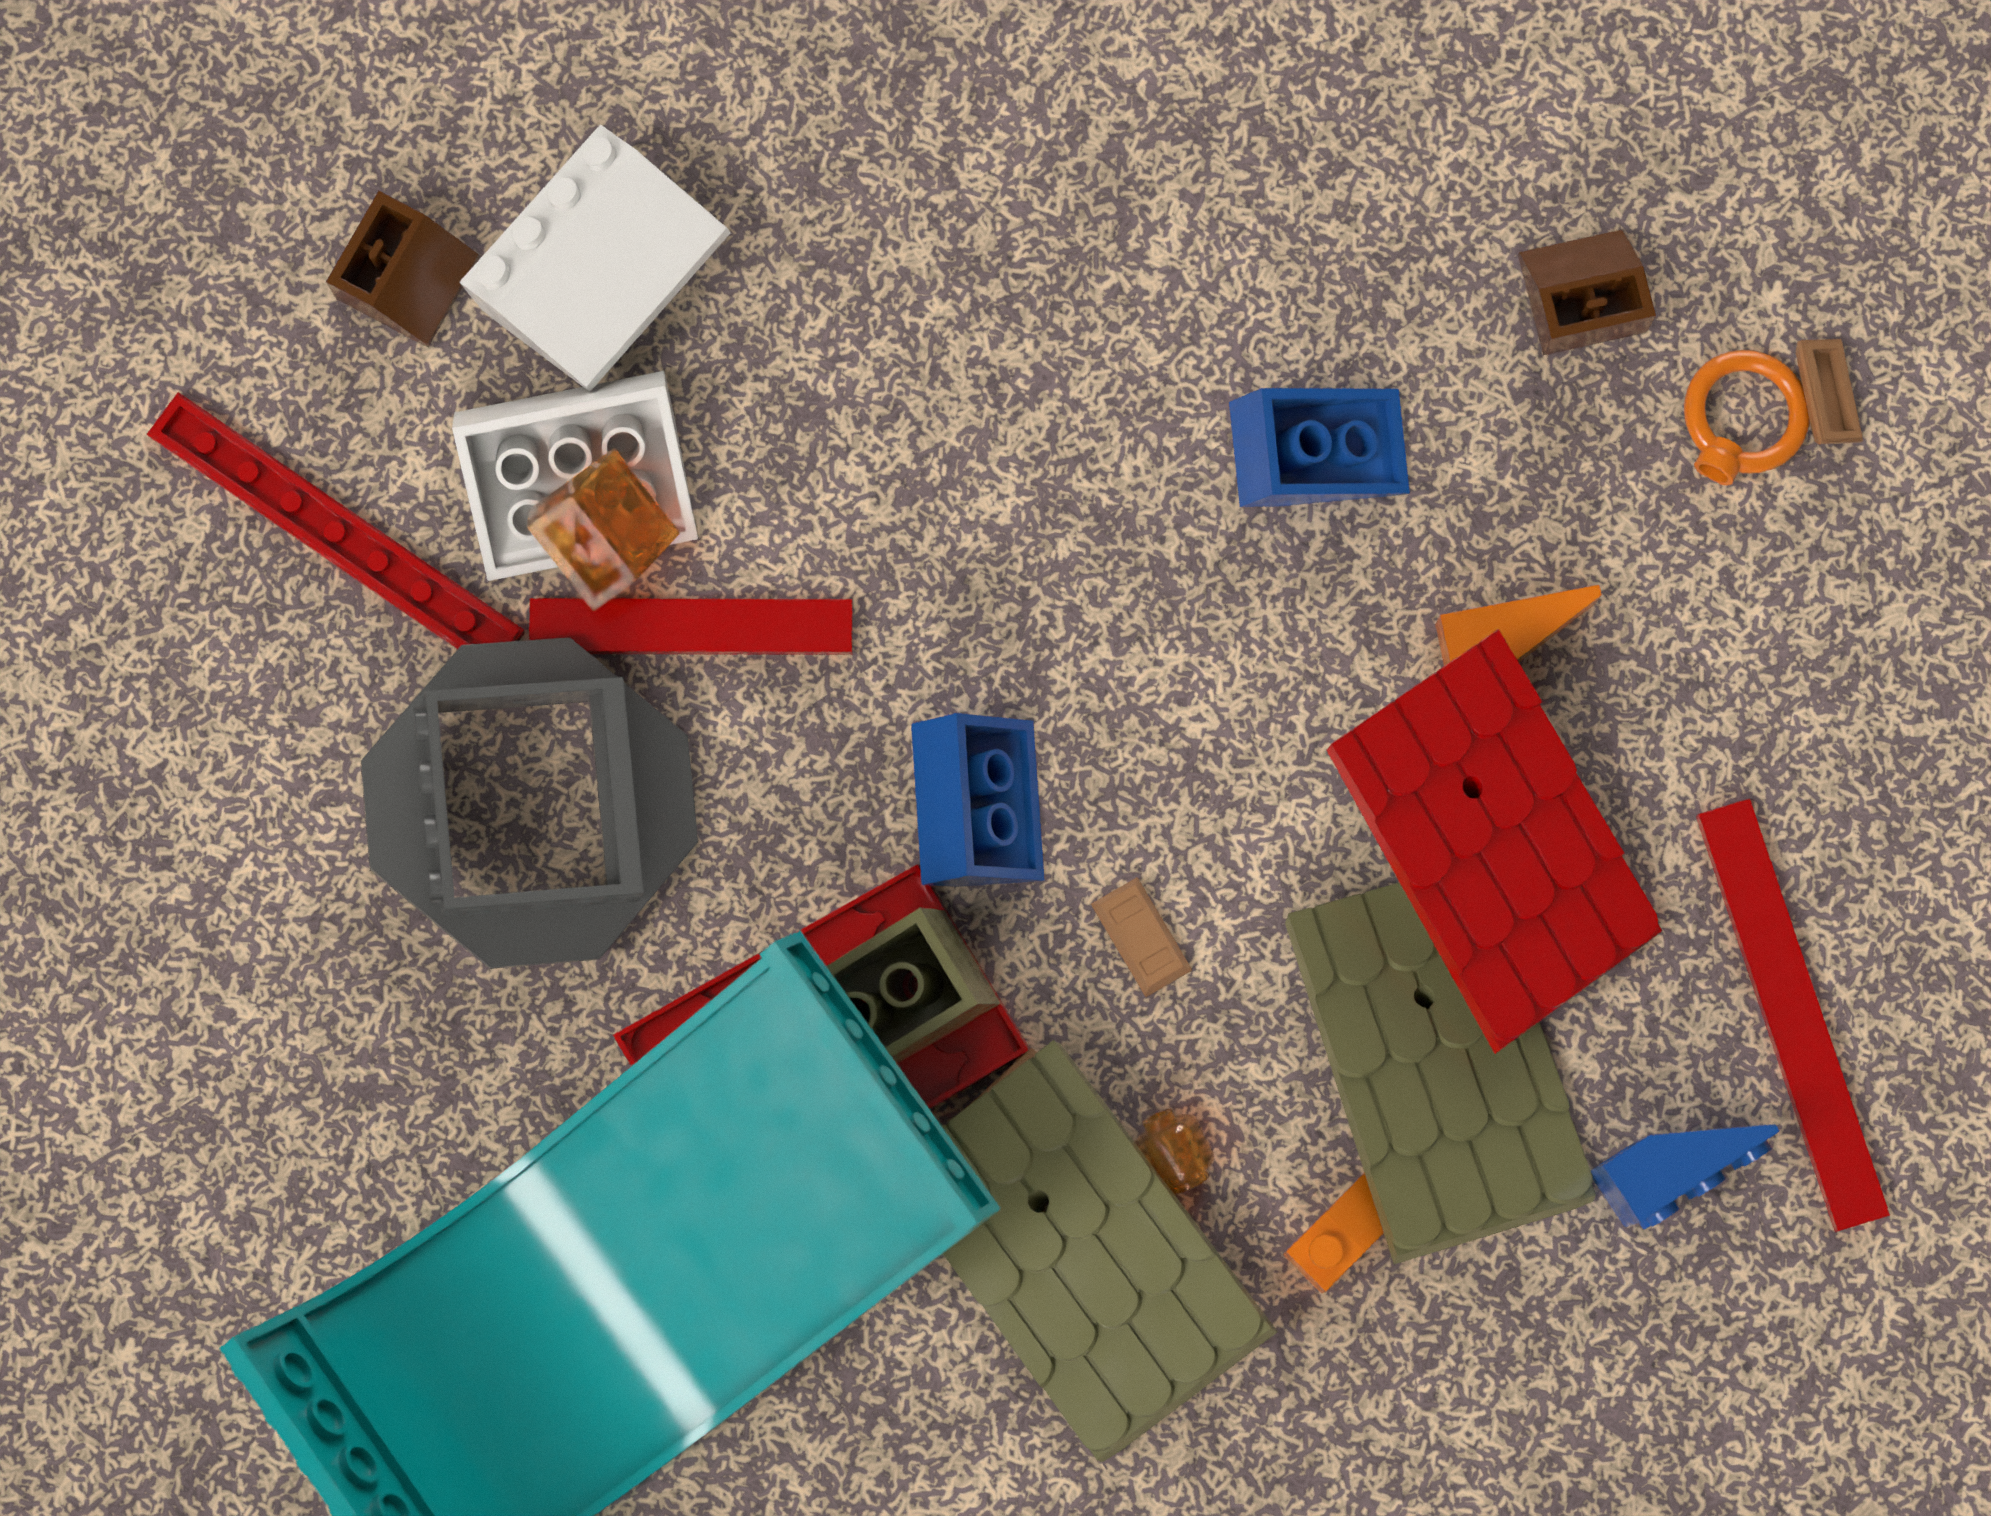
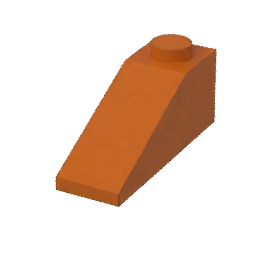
(1522, 622)
(1337, 1237)

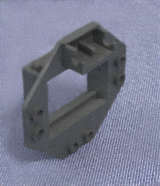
(641, 799)

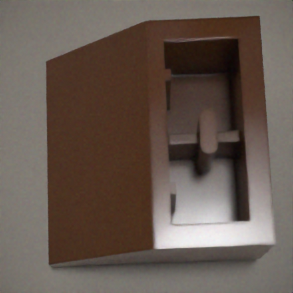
(401, 269)
(1587, 291)

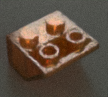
(602, 528)

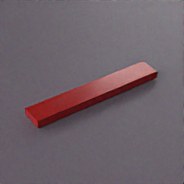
(698, 625)

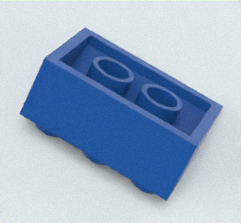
(977, 801)

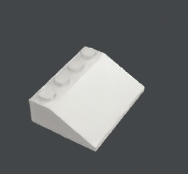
(594, 258)
(535, 444)

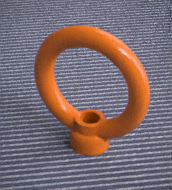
(1723, 458)

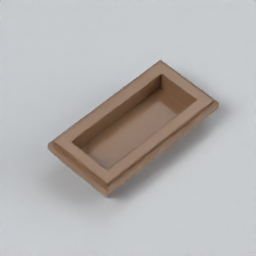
(1828, 391)
(1141, 937)

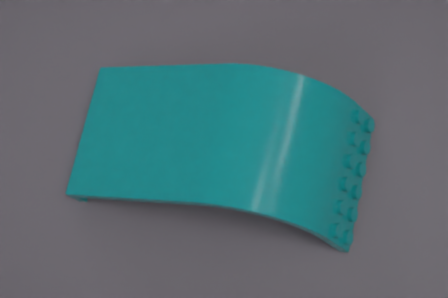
(626, 1269)

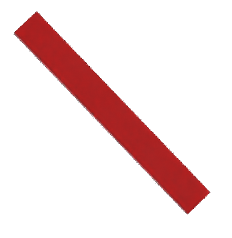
(328, 527)
(1792, 1015)

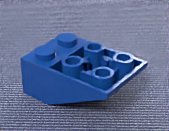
(1662, 1167)

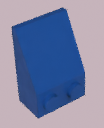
(1318, 445)

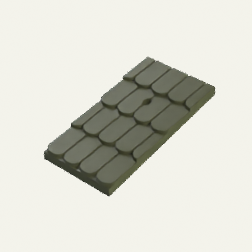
(1441, 1123)
(1112, 1285)

